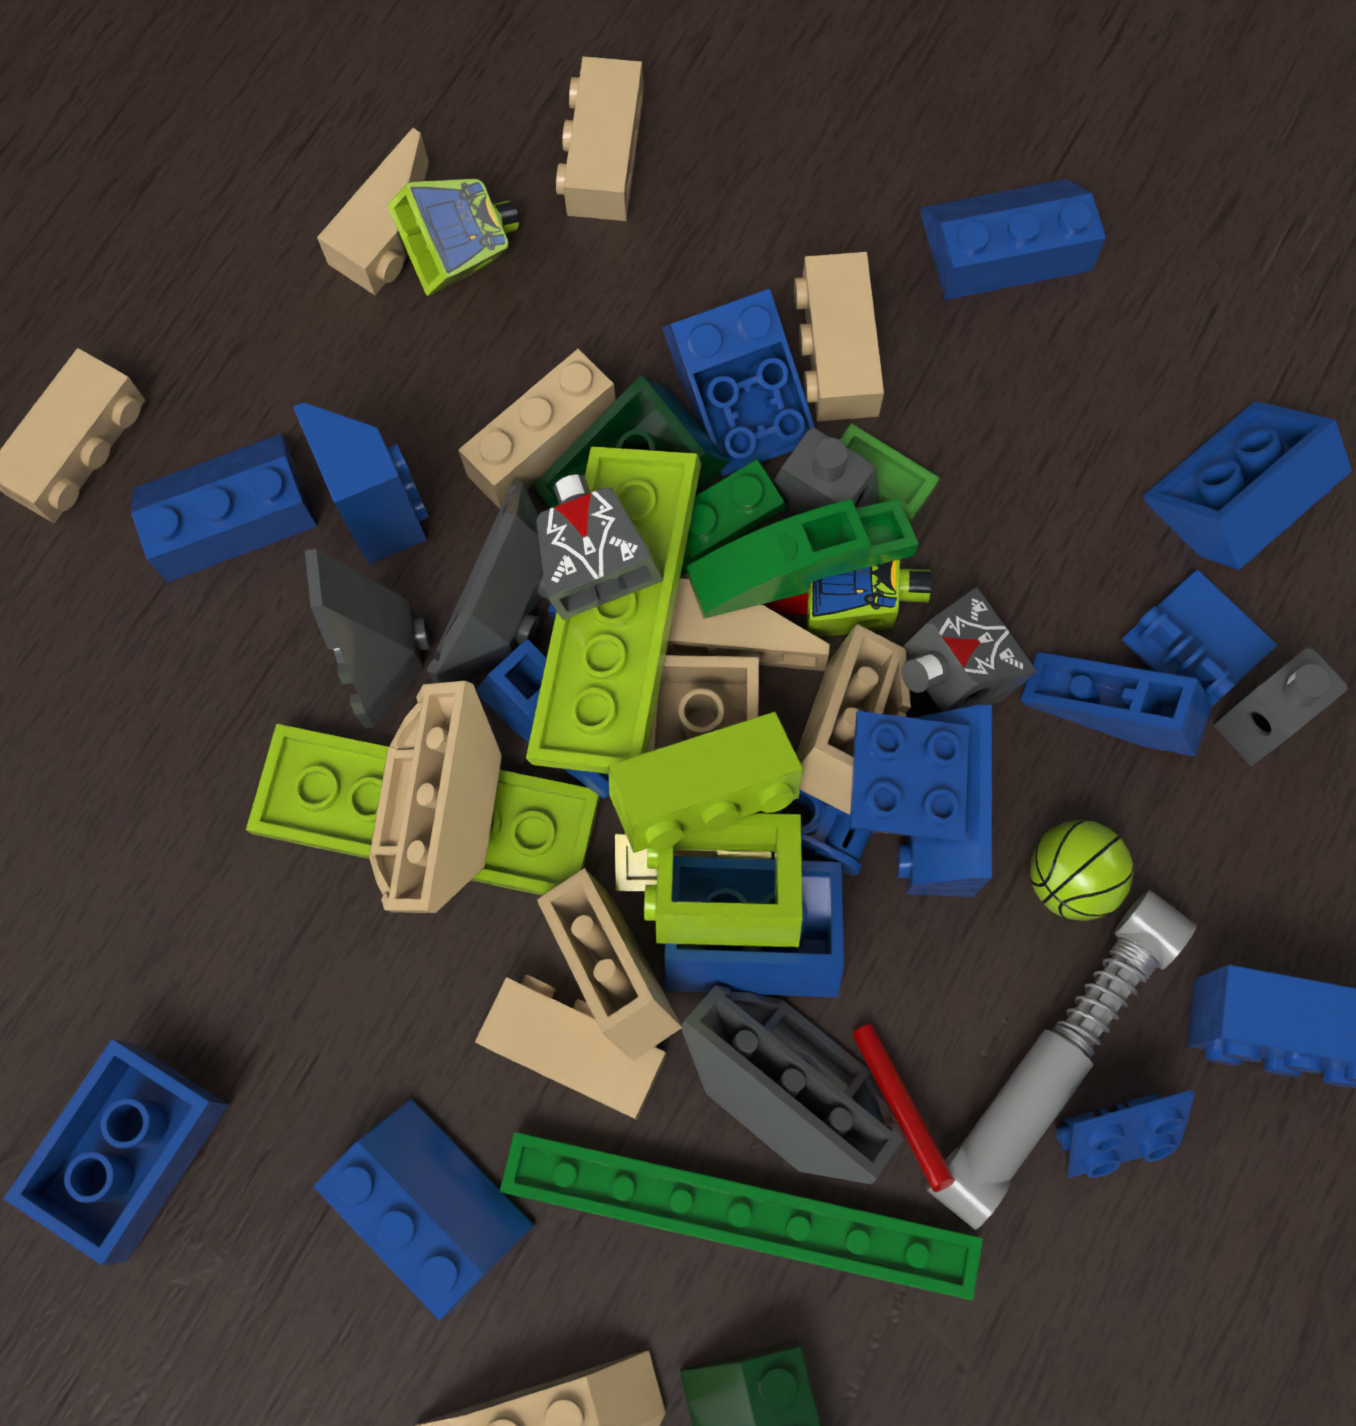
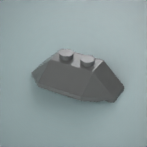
(499, 597)
(791, 1085)

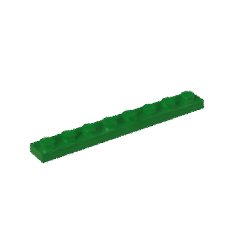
(743, 1216)

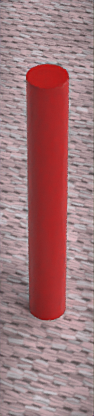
(903, 1108)

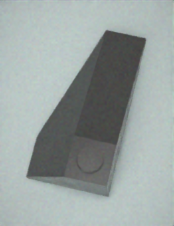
(371, 633)

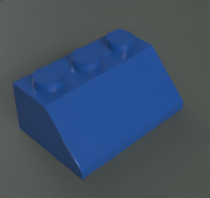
(1013, 237)
(365, 482)
(1250, 482)
(221, 509)
(957, 866)
(804, 970)
(424, 1208)

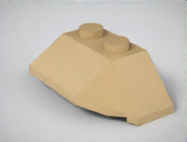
(435, 800)
(604, 1395)

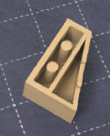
(858, 677)

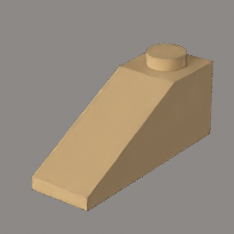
(363, 235)
(742, 633)

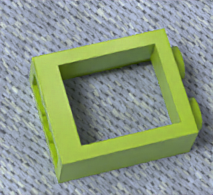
(733, 922)

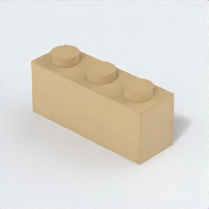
(601, 138)
(839, 337)
(537, 427)
(67, 435)
(608, 965)
(567, 1046)

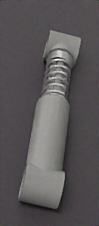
(1058, 1062)

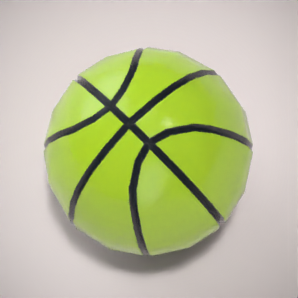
(1081, 870)

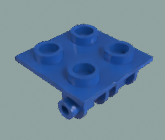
(1200, 637)
(910, 777)
(1141, 1128)

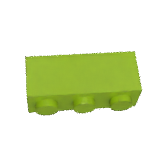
(705, 782)

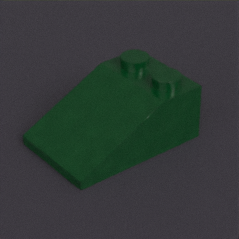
(640, 419)

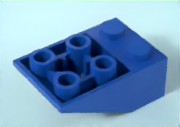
(741, 379)

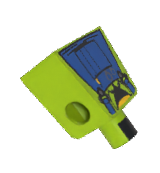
(451, 229)
(864, 598)

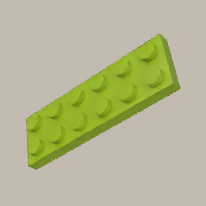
(610, 659)
(328, 792)

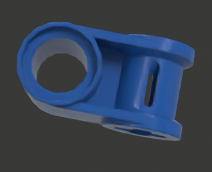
(827, 832)

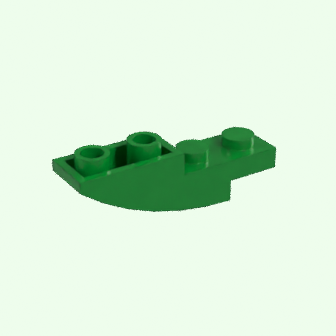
(730, 511)
(798, 550)

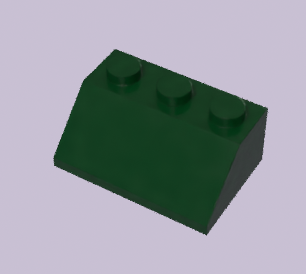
(752, 1389)

